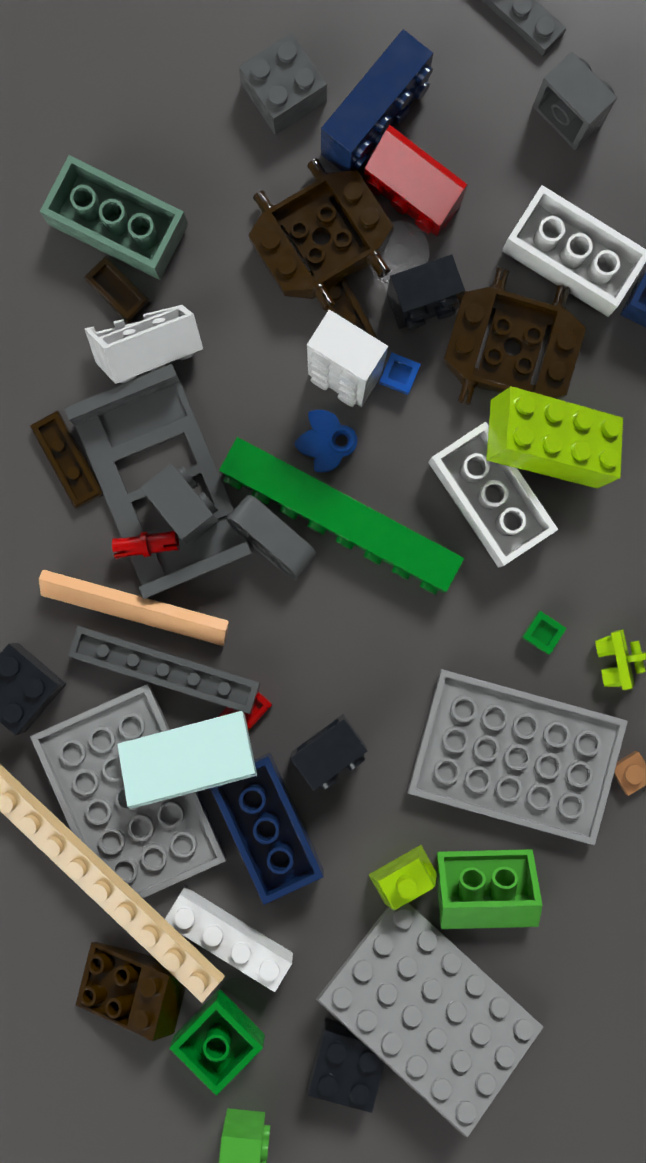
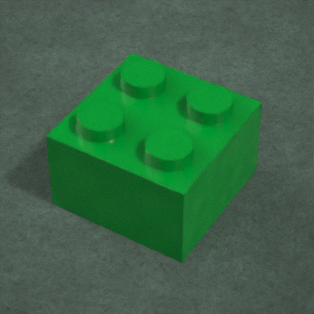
(217, 1042)

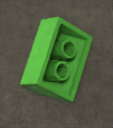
(488, 889)

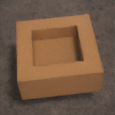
(631, 773)

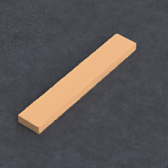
(133, 607)

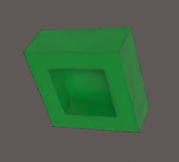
(543, 632)

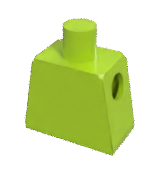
(404, 878)

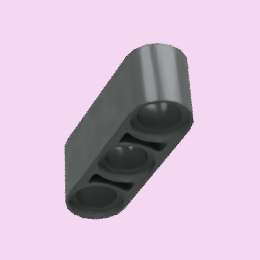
(271, 537)

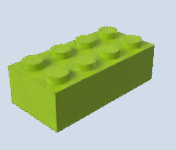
(554, 438)

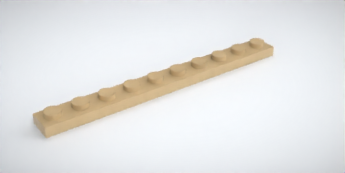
(107, 888)

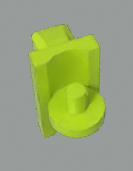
(622, 674)

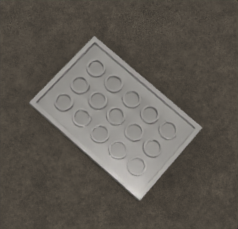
(517, 757)
(143, 844)
(431, 1015)

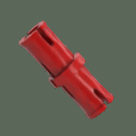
(145, 544)

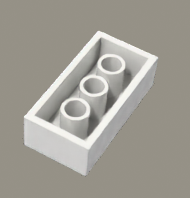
(575, 251)
(345, 359)
(492, 497)

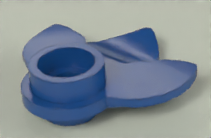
(321, 440)

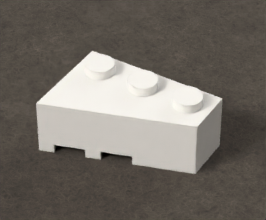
(145, 344)

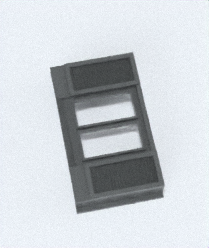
(134, 420)

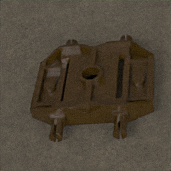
(313, 213)
(516, 320)

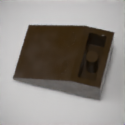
(130, 991)

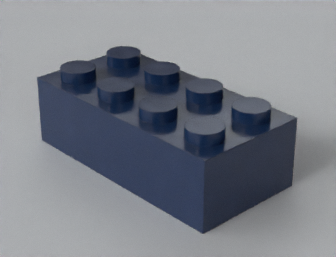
(376, 103)
(269, 832)

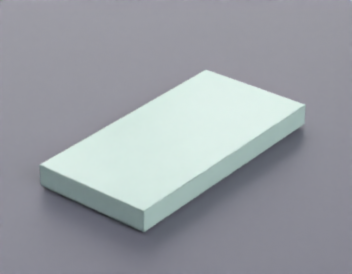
(186, 759)

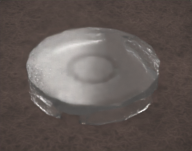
(404, 250)

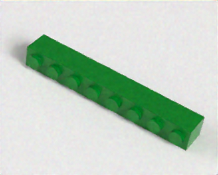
(341, 516)

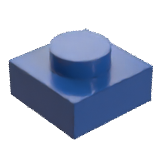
(399, 373)

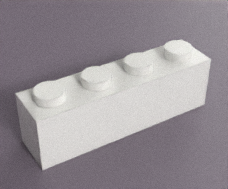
(229, 939)

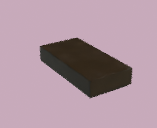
(117, 290)

